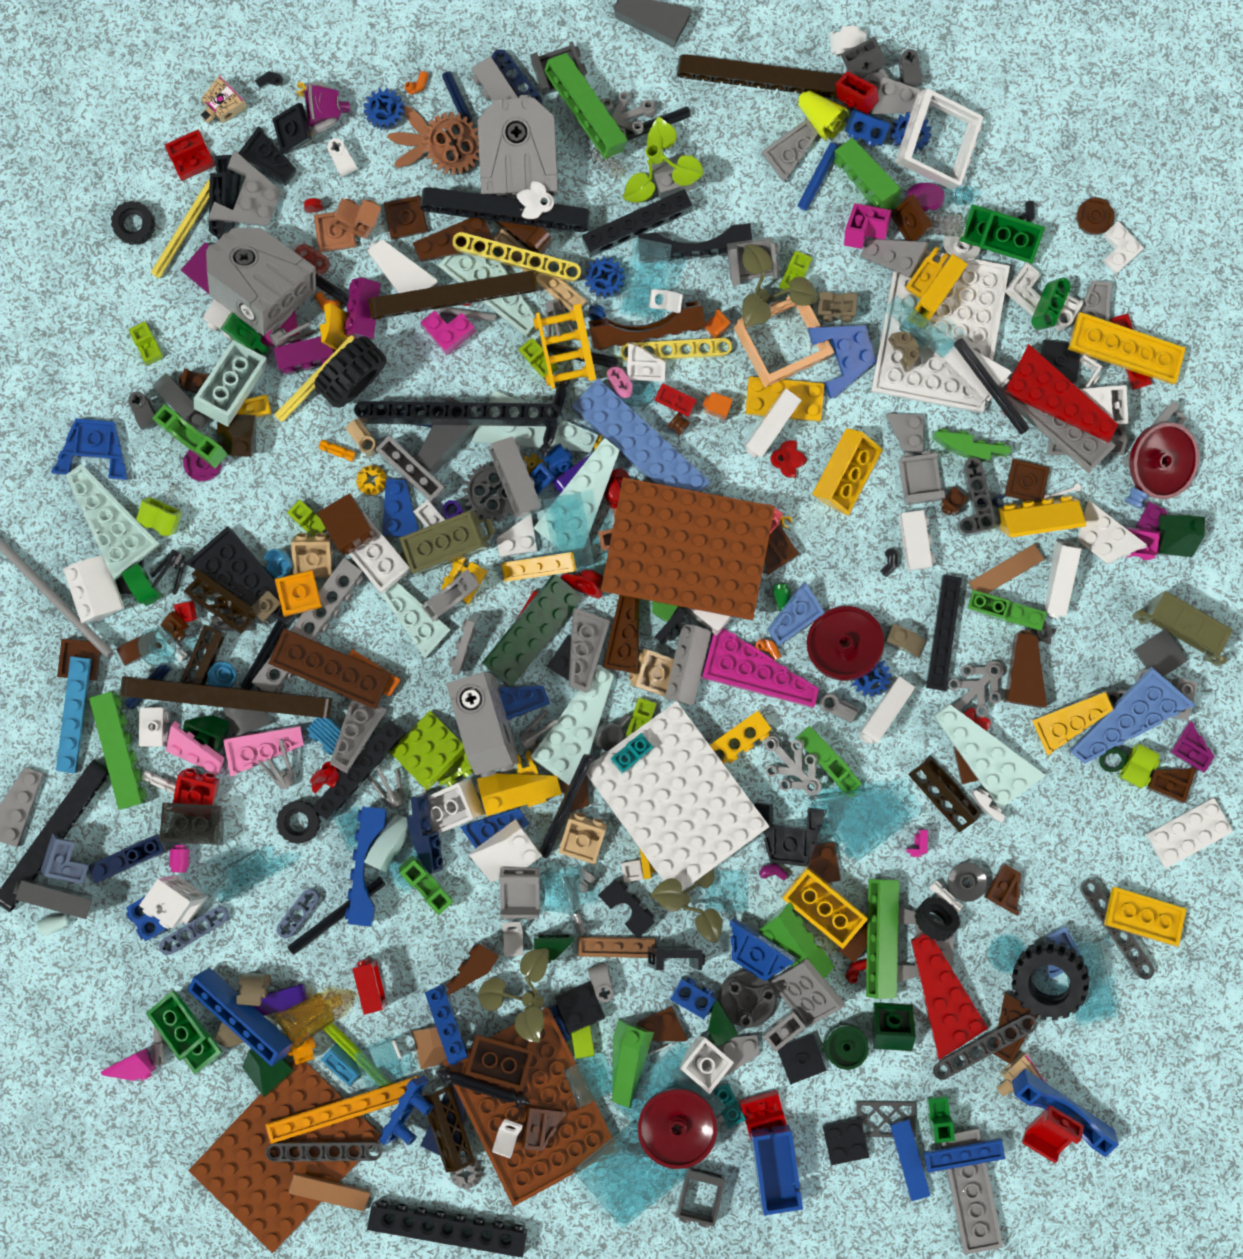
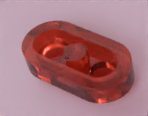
(313, 257)

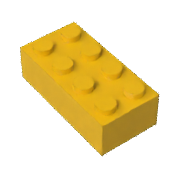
(824, 907)

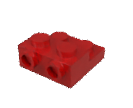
(195, 788)

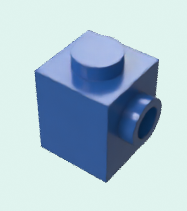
(558, 460)

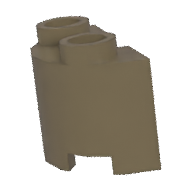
(837, 306)
(907, 346)
(253, 988)

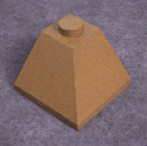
(429, 1047)

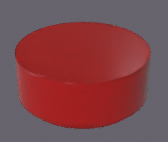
(313, 205)

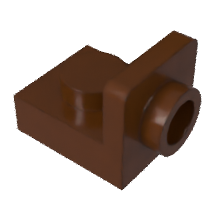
(192, 381)
(953, 502)
(175, 626)

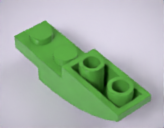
(963, 445)
(1006, 611)
(829, 760)

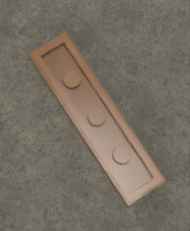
(1007, 570)
(614, 946)
(329, 1191)

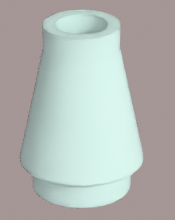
(50, 925)

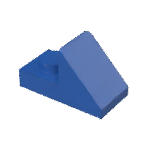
(542, 478)

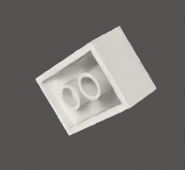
(454, 806)
(505, 849)

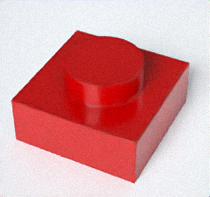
(186, 611)

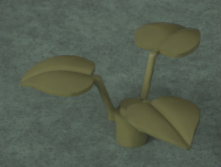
(755, 306)
(672, 898)
(531, 1021)

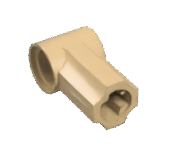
(362, 437)

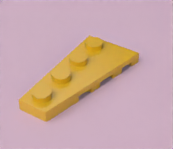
(1067, 722)

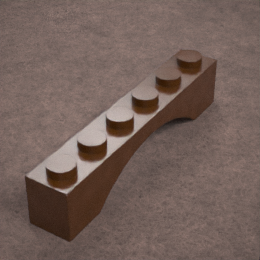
(609, 333)

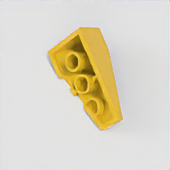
(511, 791)

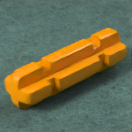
(337, 450)

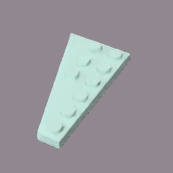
(470, 268)
(567, 434)
(590, 481)
(115, 530)
(575, 729)
(993, 763)

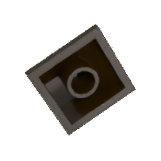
(239, 436)

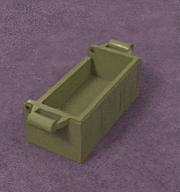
(445, 542)
(1187, 625)

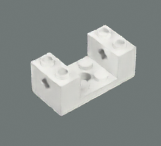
(175, 898)

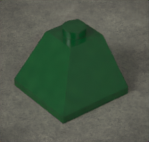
(1180, 534)
(208, 730)
(555, 944)
(720, 1026)
(263, 1075)

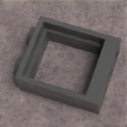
(706, 1177)

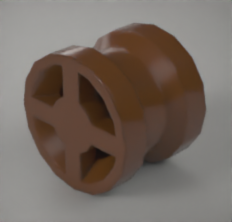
(679, 424)

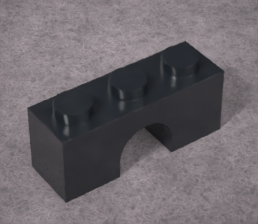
(640, 919)

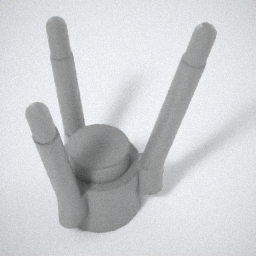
(554, 308)
(280, 337)
(530, 739)
(282, 777)
(393, 797)

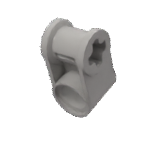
(601, 979)

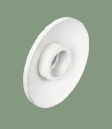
(960, 249)

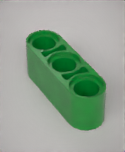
(1050, 304)

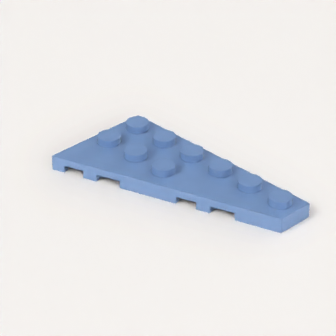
(1137, 711)

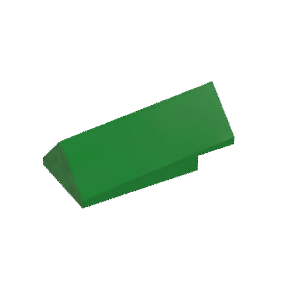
(1002, 233)
(184, 1032)

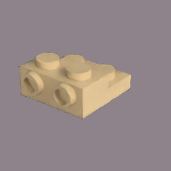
(312, 554)
(653, 672)
(583, 837)

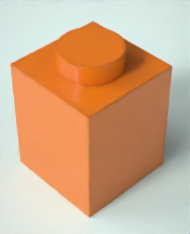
(717, 405)

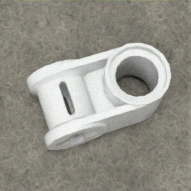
(342, 159)
(1069, 311)

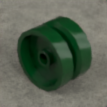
(838, 1036)

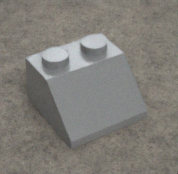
(663, 178)

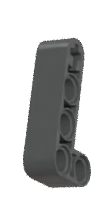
(974, 495)

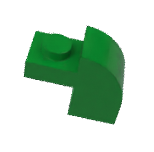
(141, 585)
(939, 1119)

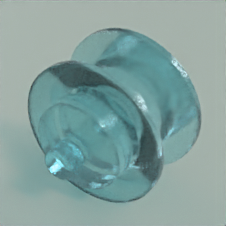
(963, 195)

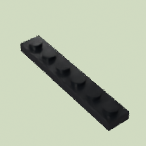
(943, 633)

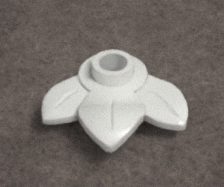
(532, 200)

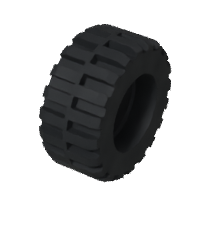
(350, 371)
(1046, 1004)

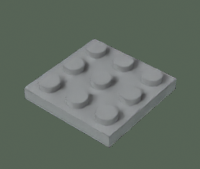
(807, 992)

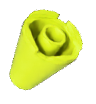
(823, 114)

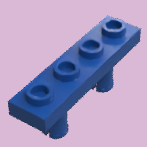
(446, 1024)
(411, 1098)

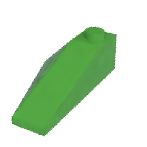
(629, 1055)

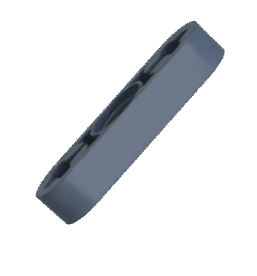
(285, 922)

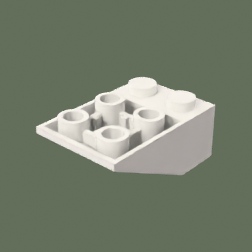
(1111, 400)

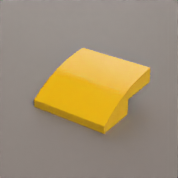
(333, 330)

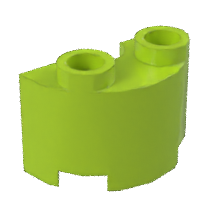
(459, 768)

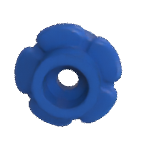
(596, 312)

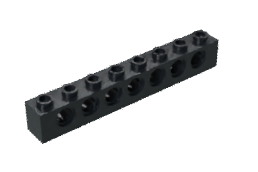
(456, 1237)

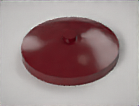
(1164, 460)
(845, 643)
(677, 1128)

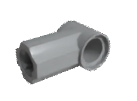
(839, 708)

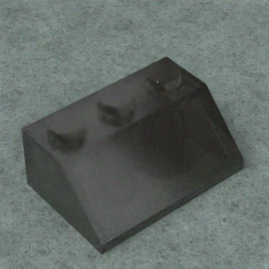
(191, 824)

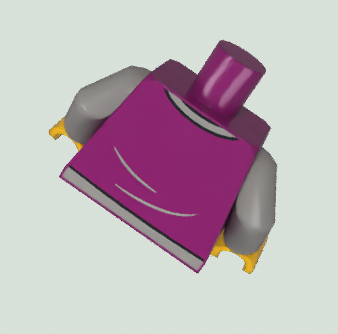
(322, 106)

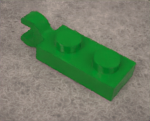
(243, 334)

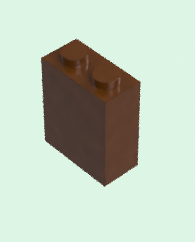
(346, 524)

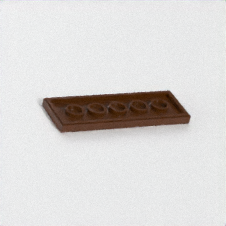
(329, 668)

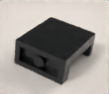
(657, 954)

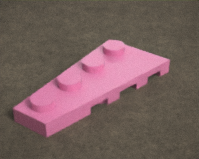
(247, 749)

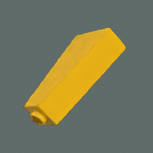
(940, 287)

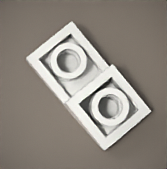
(983, 801)

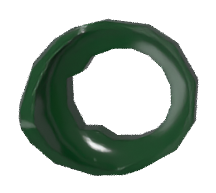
(1114, 750)

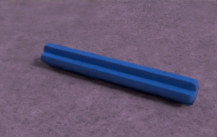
(818, 177)

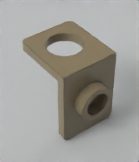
(266, 606)

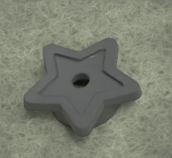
(1048, 633)

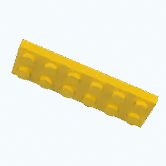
(1126, 348)

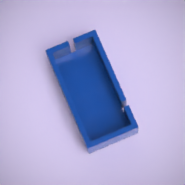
(776, 1170)

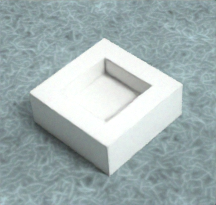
(632, 871)

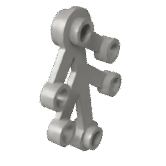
(621, 118)
(977, 687)
(794, 767)

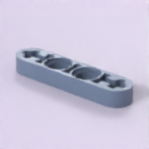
(195, 933)

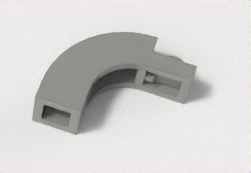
(451, 595)

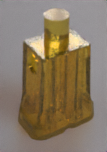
(307, 1017)

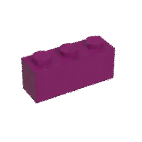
(358, 317)
(302, 355)

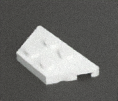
(1106, 536)

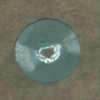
(642, 394)
(149, 650)
(999, 947)

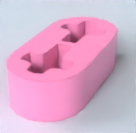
(616, 384)

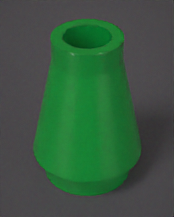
(782, 594)

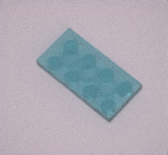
(645, 272)
(569, 529)
(1099, 1000)

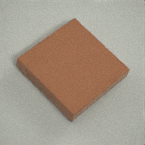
(330, 236)

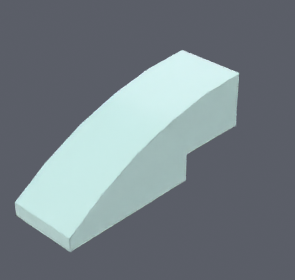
(388, 843)

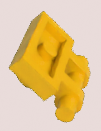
(457, 566)

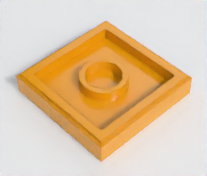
(298, 593)

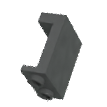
(539, 64)

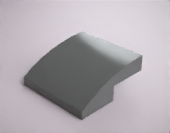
(245, 721)

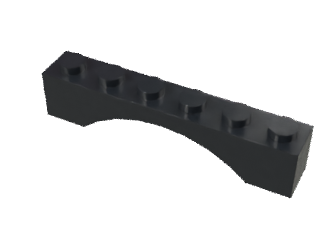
(717, 245)

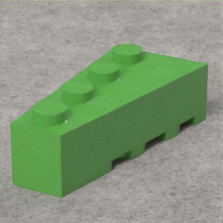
(867, 176)
(788, 933)

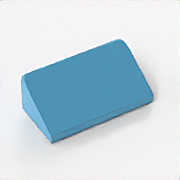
(341, 1064)

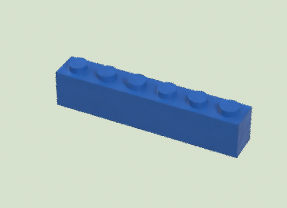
(241, 1019)

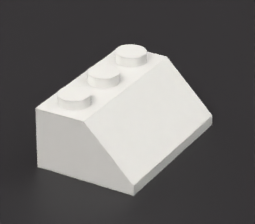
(93, 589)

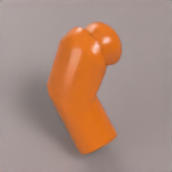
(768, 646)

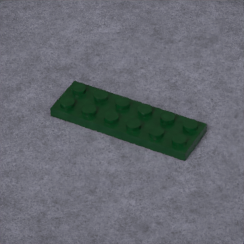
(532, 630)

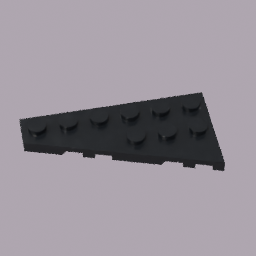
(236, 569)

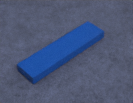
(964, 1155)
(909, 1159)

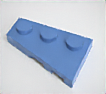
(795, 615)

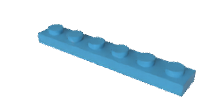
(73, 714)

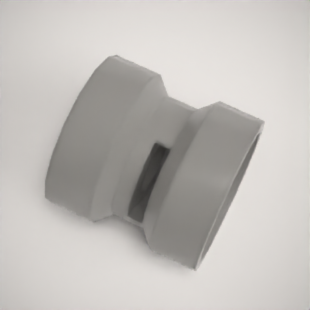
(585, 879)

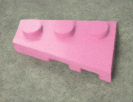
(187, 748)

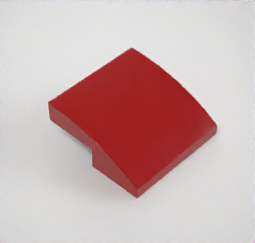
(189, 155)
(763, 1111)

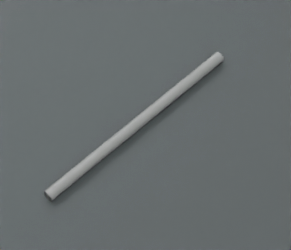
(55, 599)

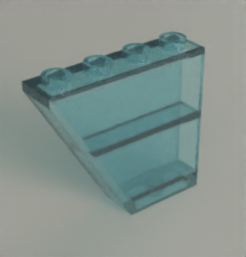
(861, 817)

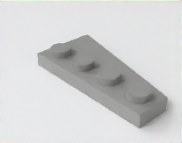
(586, 644)
(355, 732)
(18, 806)

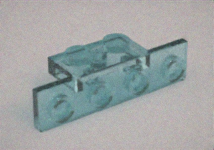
(917, 326)
(249, 871)

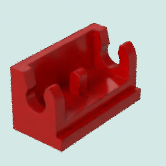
(675, 400)

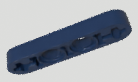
(519, 79)

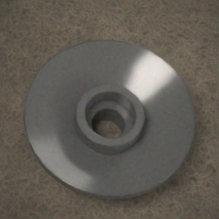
(976, 886)

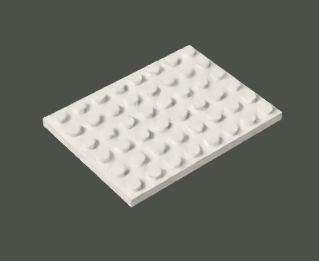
(967, 312)
(678, 799)

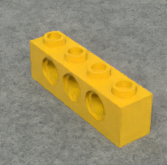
(754, 721)

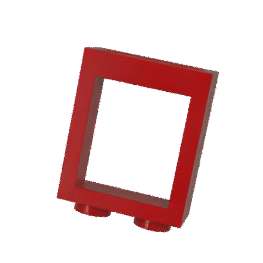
(369, 986)

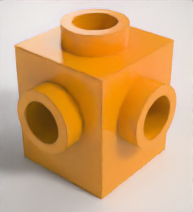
(304, 1052)

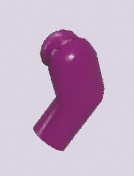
(773, 869)

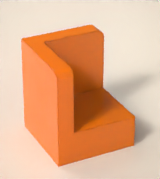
(717, 324)

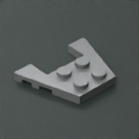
(255, 200)
(947, 947)

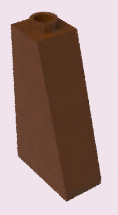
(1025, 674)

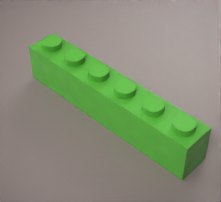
(585, 105)
(117, 750)
(882, 938)

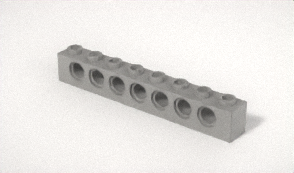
(332, 585)

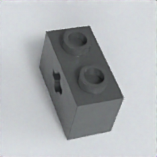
(864, 58)

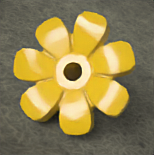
(533, 460)

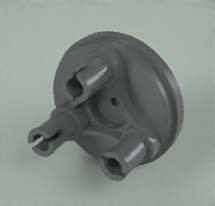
(747, 999)

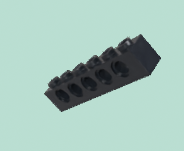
(637, 223)
(363, 766)

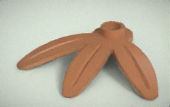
(411, 139)

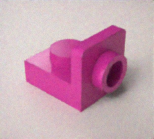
(921, 841)

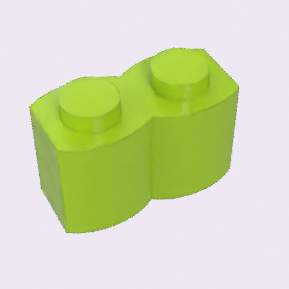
(158, 516)
(1139, 766)

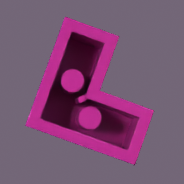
(866, 222)
(448, 335)

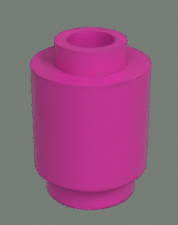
(179, 858)

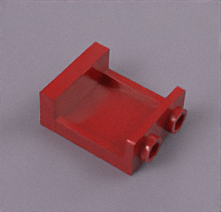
(1052, 1133)

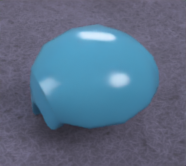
(278, 563)
(222, 674)

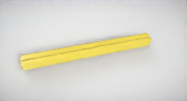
(182, 232)
(306, 389)

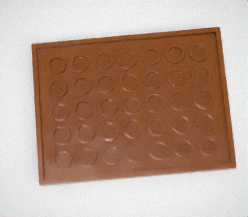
(687, 548)
(546, 1088)
(257, 1188)

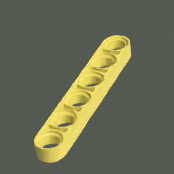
(676, 345)

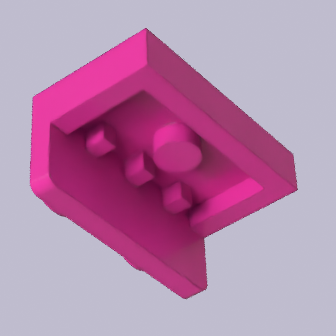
(1150, 538)

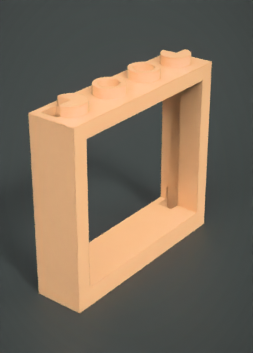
(810, 320)

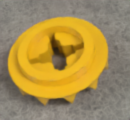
(380, 480)

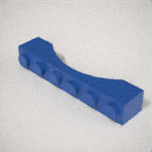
(362, 908)
(1040, 1094)

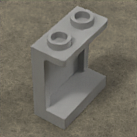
(736, 267)
(920, 478)
(519, 892)

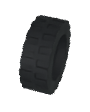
(129, 208)
(284, 817)
(930, 926)

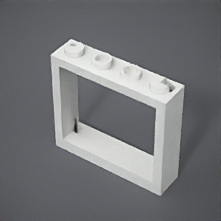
(904, 158)

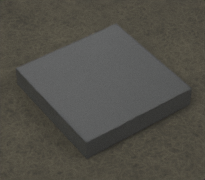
(1160, 653)

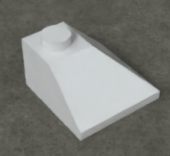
(705, 1063)

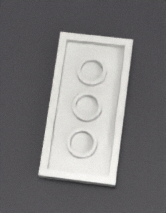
(380, 561)
(1189, 833)

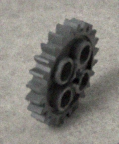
(481, 479)

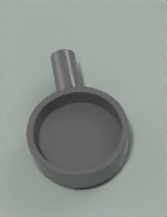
(611, 734)

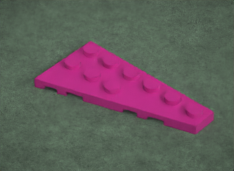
(747, 668)

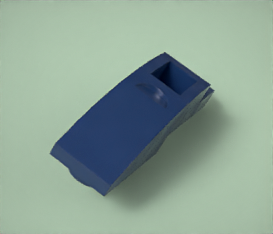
(423, 838)
(126, 859)

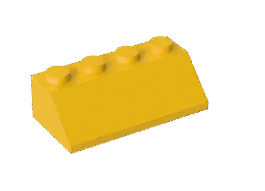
(847, 471)
(1041, 516)

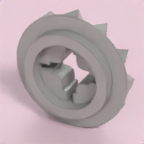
(473, 1178)

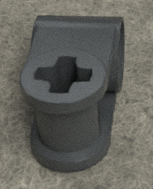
(910, 72)
(144, 412)

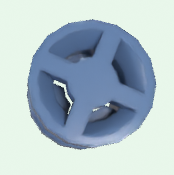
(1136, 498)

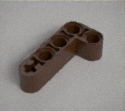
(532, 238)

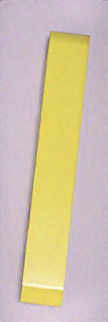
(506, 258)

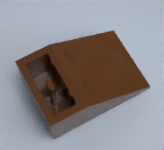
(479, 964)

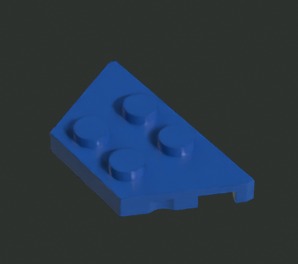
(756, 952)

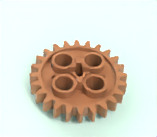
(437, 151)

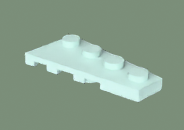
(414, 619)

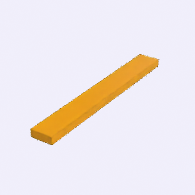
(336, 1111)

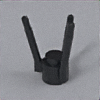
(174, 560)

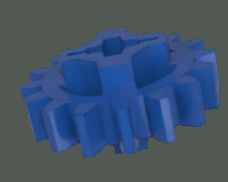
(390, 103)
(898, 135)
(611, 274)
(882, 680)

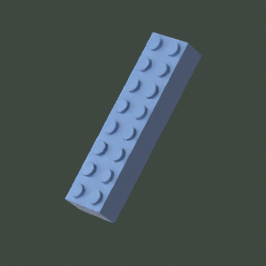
(636, 439)

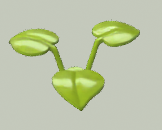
(686, 172)

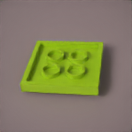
(428, 750)

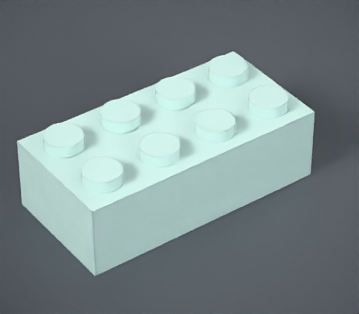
(230, 383)

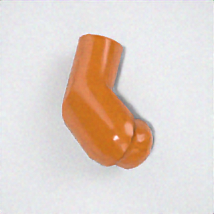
(419, 85)
(321, 299)

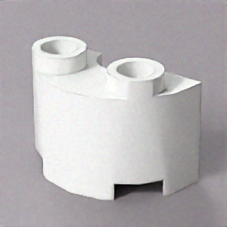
(846, 39)

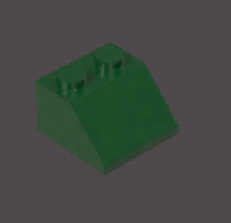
(893, 1027)

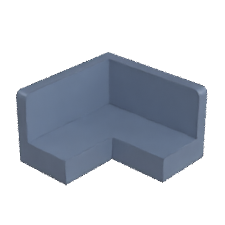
(58, 862)

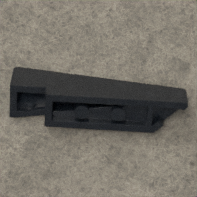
(224, 191)

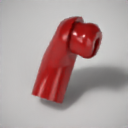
(854, 969)

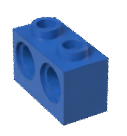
(868, 124)
(142, 922)
(689, 1002)

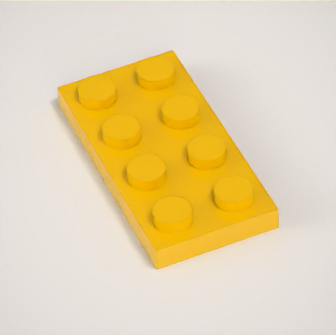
(761, 399)
(1145, 916)

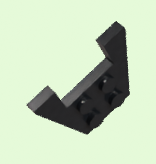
(791, 843)

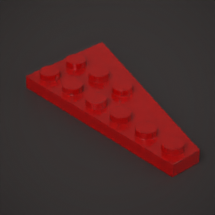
(1048, 390)
(948, 1006)

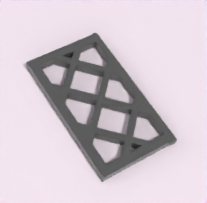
(876, 1105)

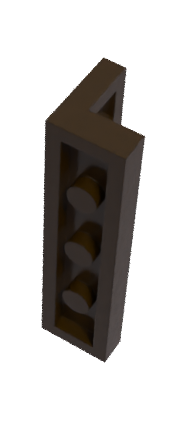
(223, 595)
(209, 658)
(939, 778)
(444, 1132)

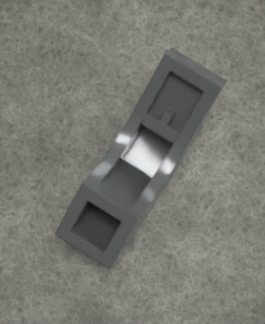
(180, 401)

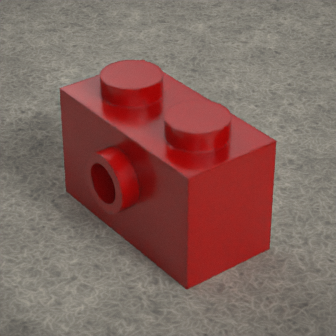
(857, 92)

